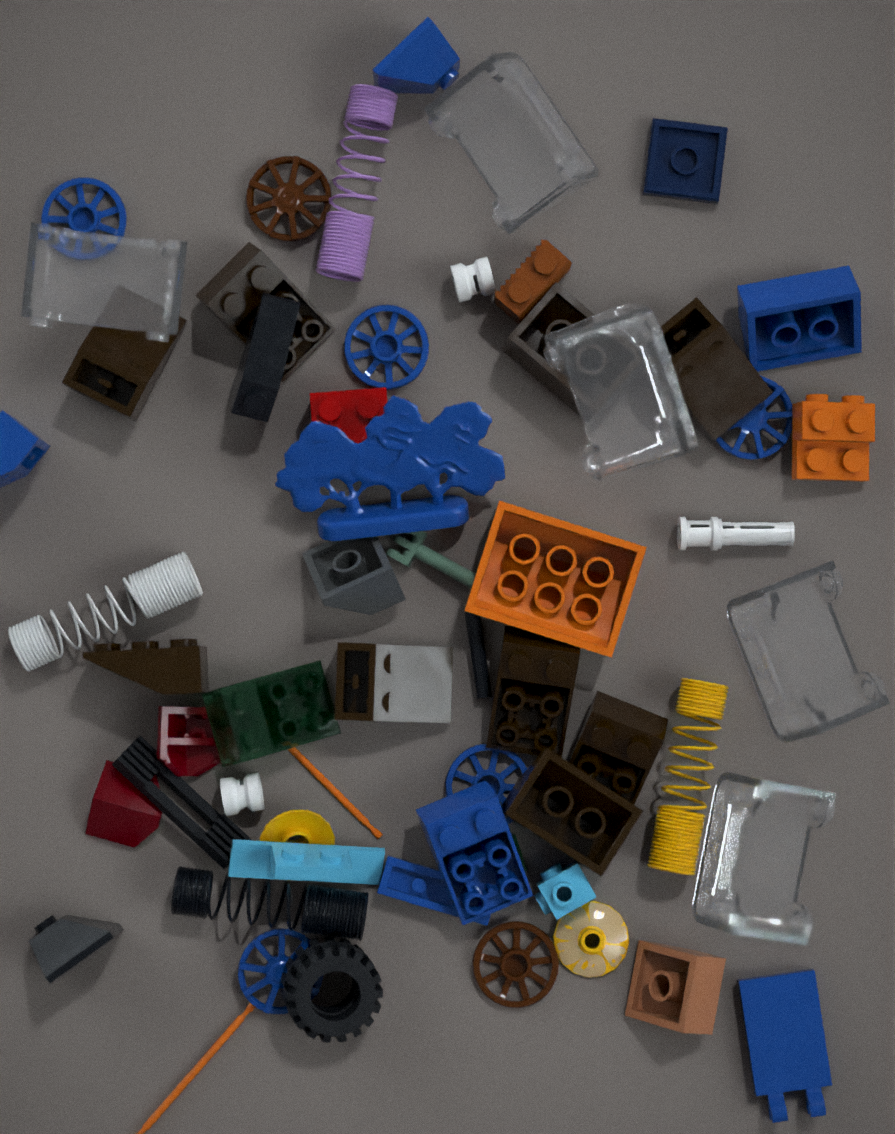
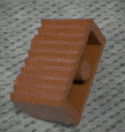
(532, 281)

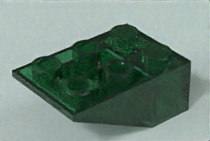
(271, 713)

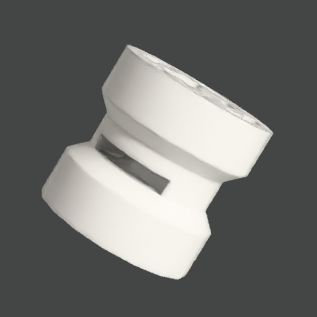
(464, 280)
(242, 794)

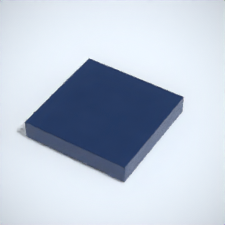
(685, 161)

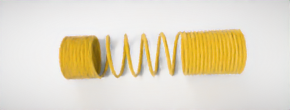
(676, 829)

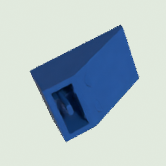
(18, 449)
(475, 852)

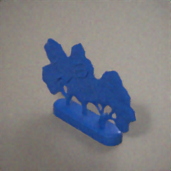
(397, 455)

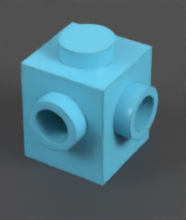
(563, 889)

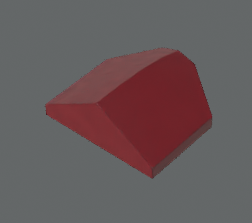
(186, 740)
(121, 810)

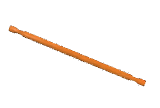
(334, 791)
(196, 1069)

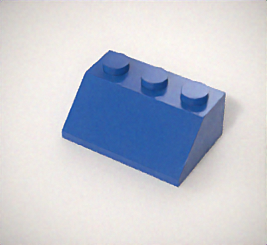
(800, 318)

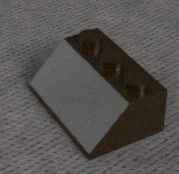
(527, 343)
(571, 811)

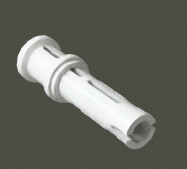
(715, 533)

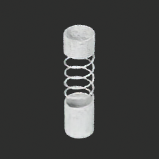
(152, 588)

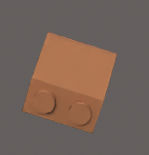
(675, 987)

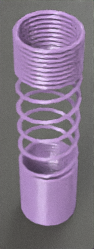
(346, 232)

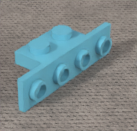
(306, 862)

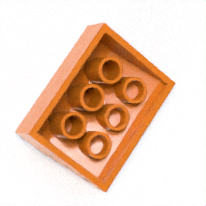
(555, 579)

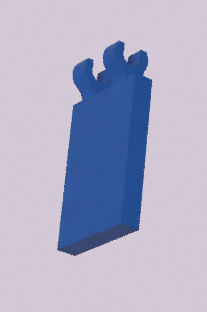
(785, 1039)

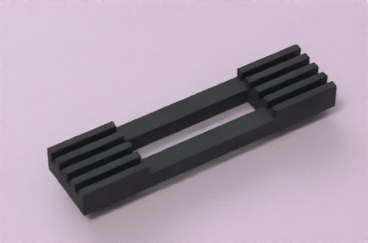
(139, 766)

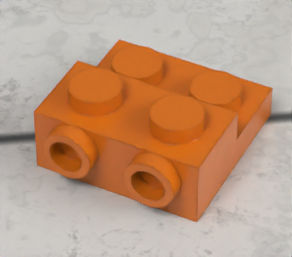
(832, 438)

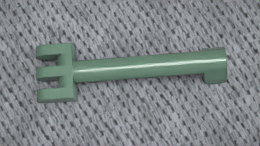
(416, 549)

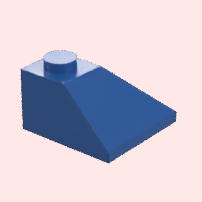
(419, 63)

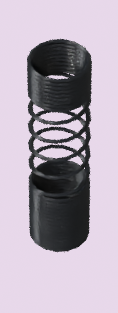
(324, 912)

